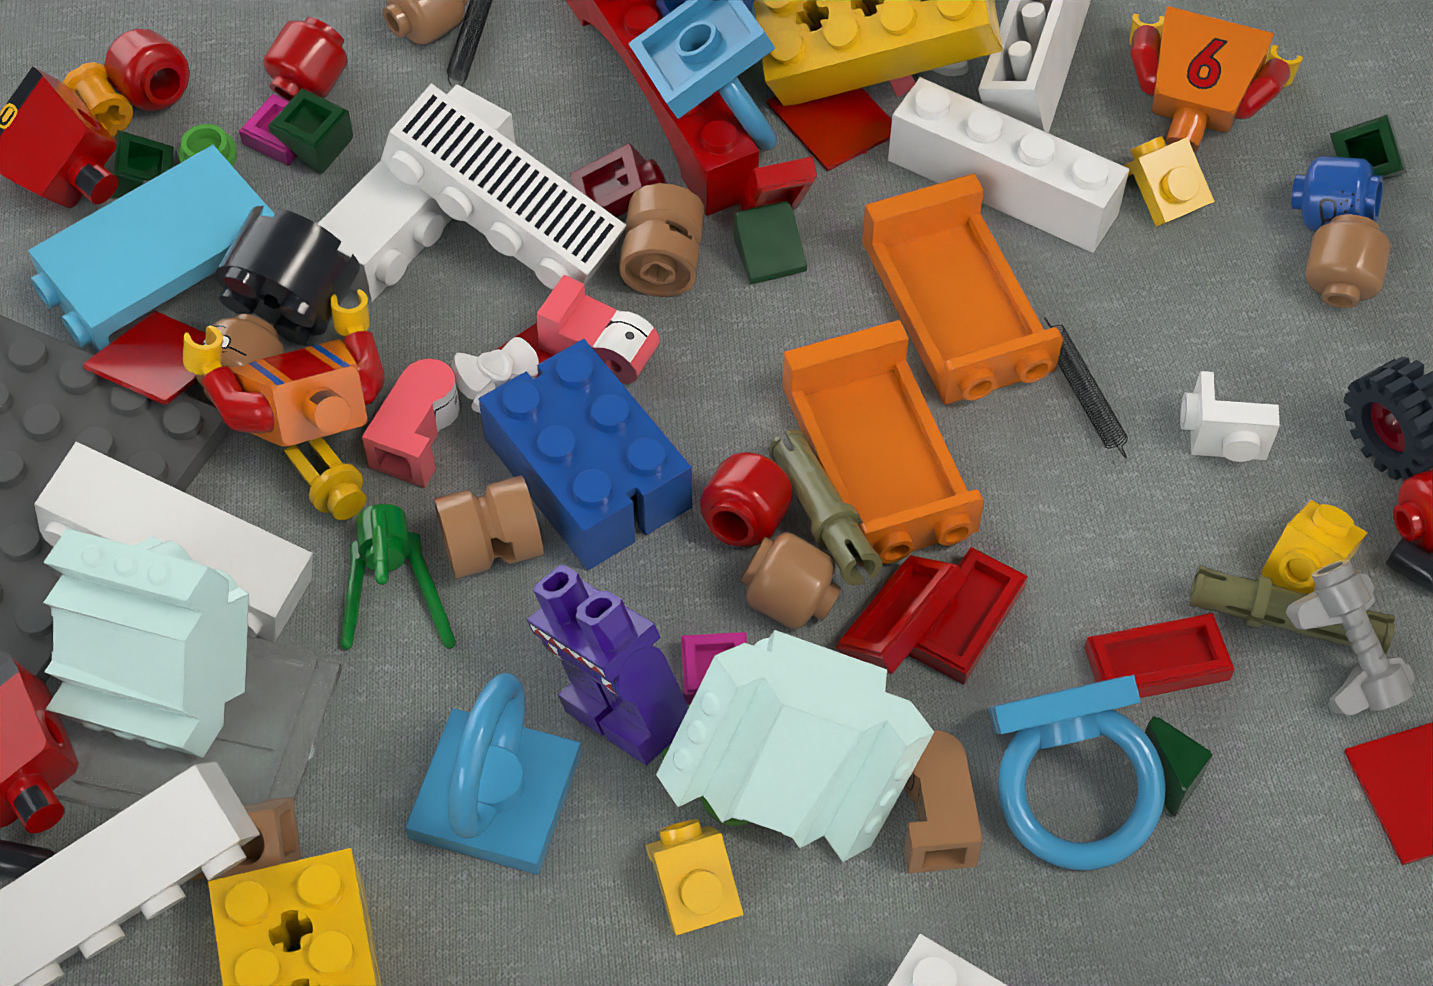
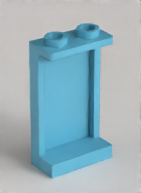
(143, 247)

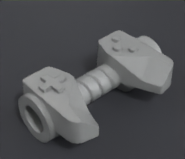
(1343, 598)

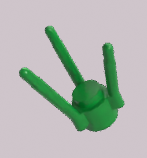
(383, 546)

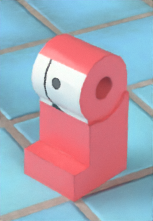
(618, 337)
(410, 420)

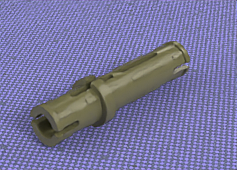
(833, 521)
(1266, 604)

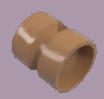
(662, 240)
(489, 527)

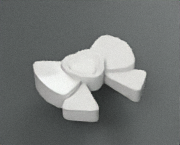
(491, 369)

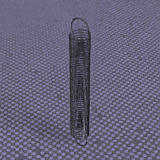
(463, 26)
(1066, 355)

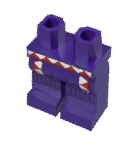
(615, 671)

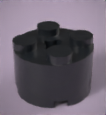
(285, 273)

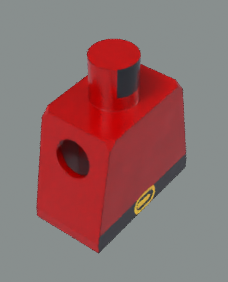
(55, 143)
(32, 751)

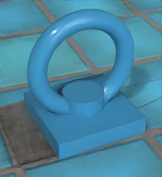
(702, 52)
(1065, 719)
(495, 783)

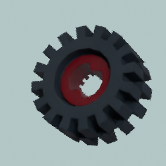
(1394, 417)

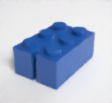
(586, 453)

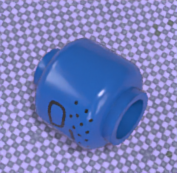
(1337, 188)

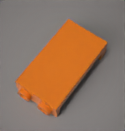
(957, 291)
(880, 440)

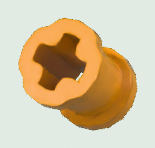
(98, 95)

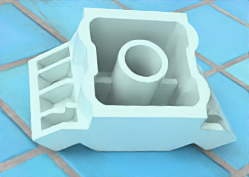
(145, 641)
(796, 743)

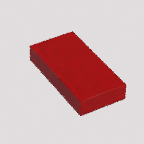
(779, 183)
(902, 612)
(972, 617)
(1163, 655)

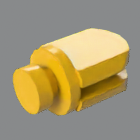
(337, 488)

